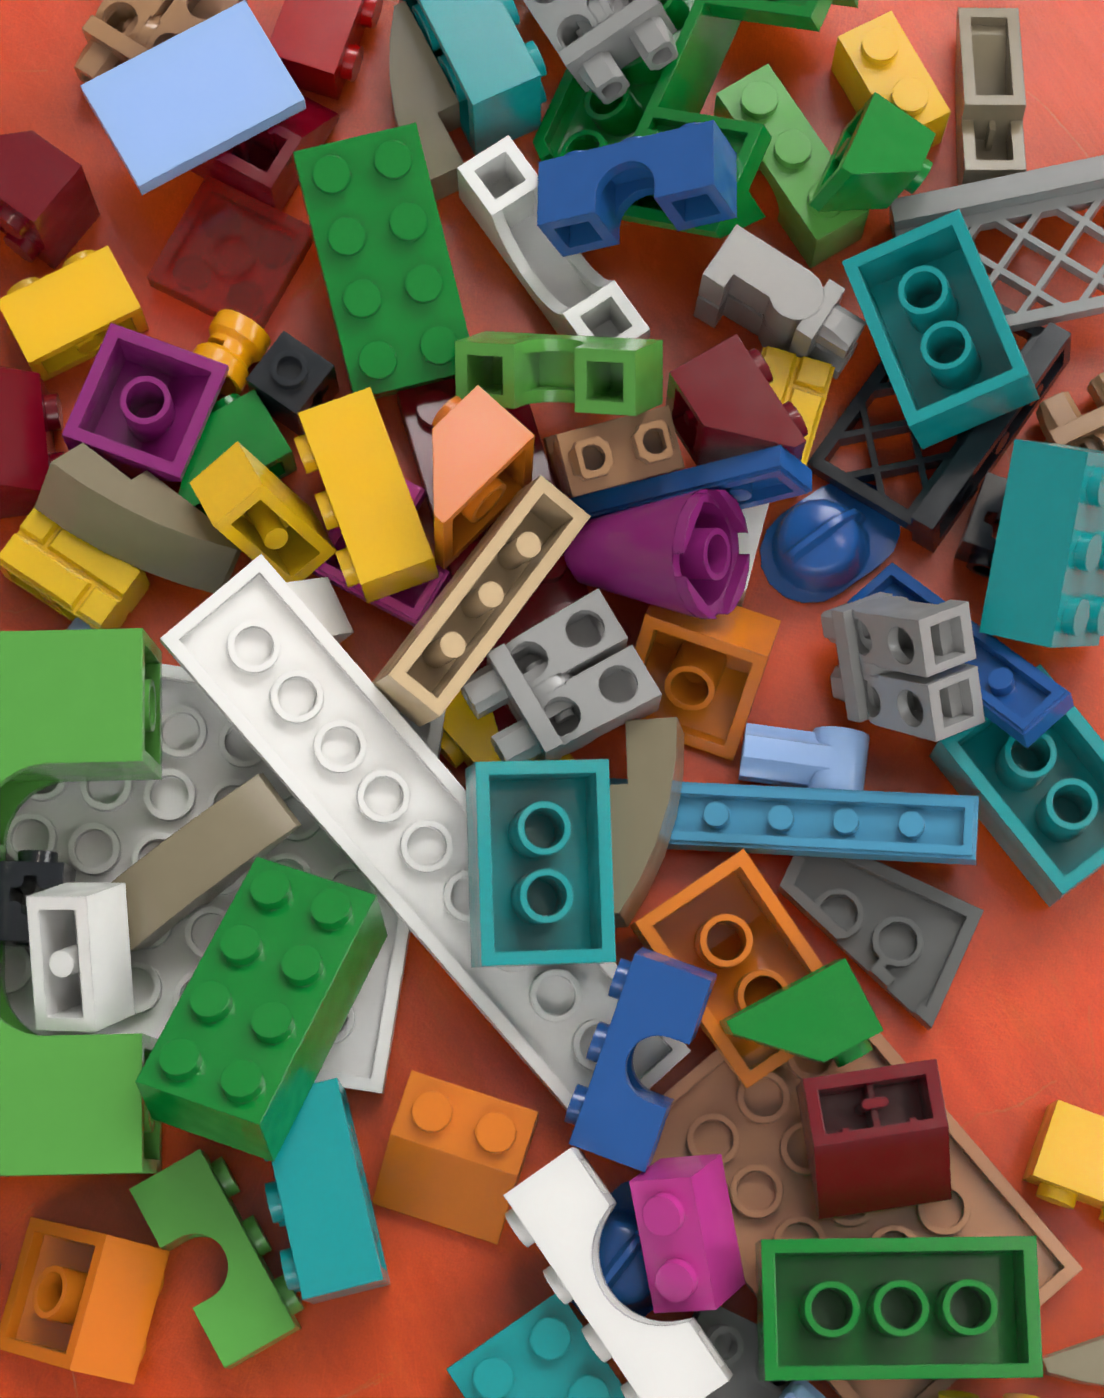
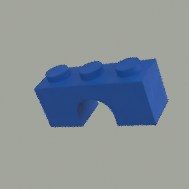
(590, 190)
(617, 1112)

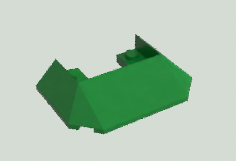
(676, 96)

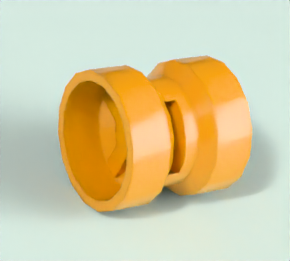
(236, 343)

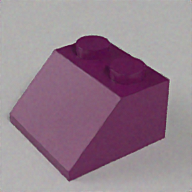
(145, 404)

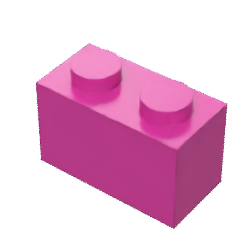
(687, 1233)

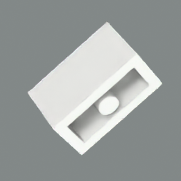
(80, 956)

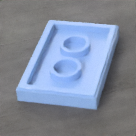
(193, 97)

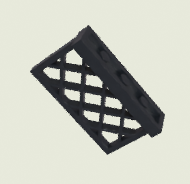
(957, 471)

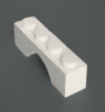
(575, 299)
(565, 1214)

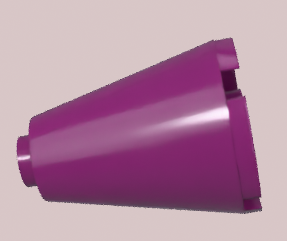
(667, 553)

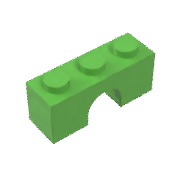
(791, 165)
(589, 371)
(195, 1202)

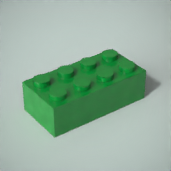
(383, 259)
(263, 1008)
(898, 1308)

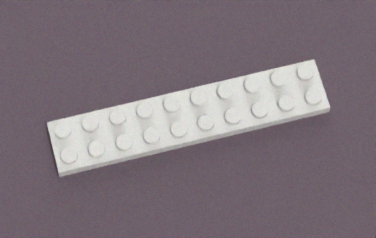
(387, 811)

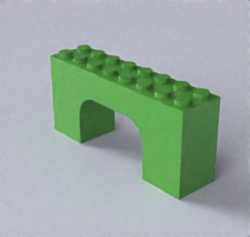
(75, 713)

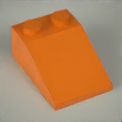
(746, 937)

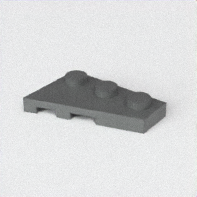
(888, 924)

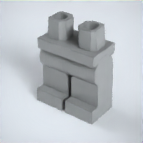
(604, 37)
(777, 301)
(906, 664)
(563, 683)

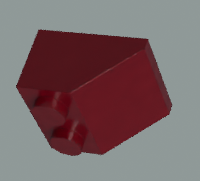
(26, 438)

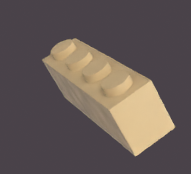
(480, 601)

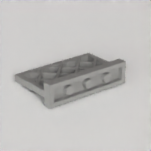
(1019, 199)

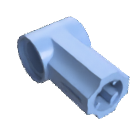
(806, 759)

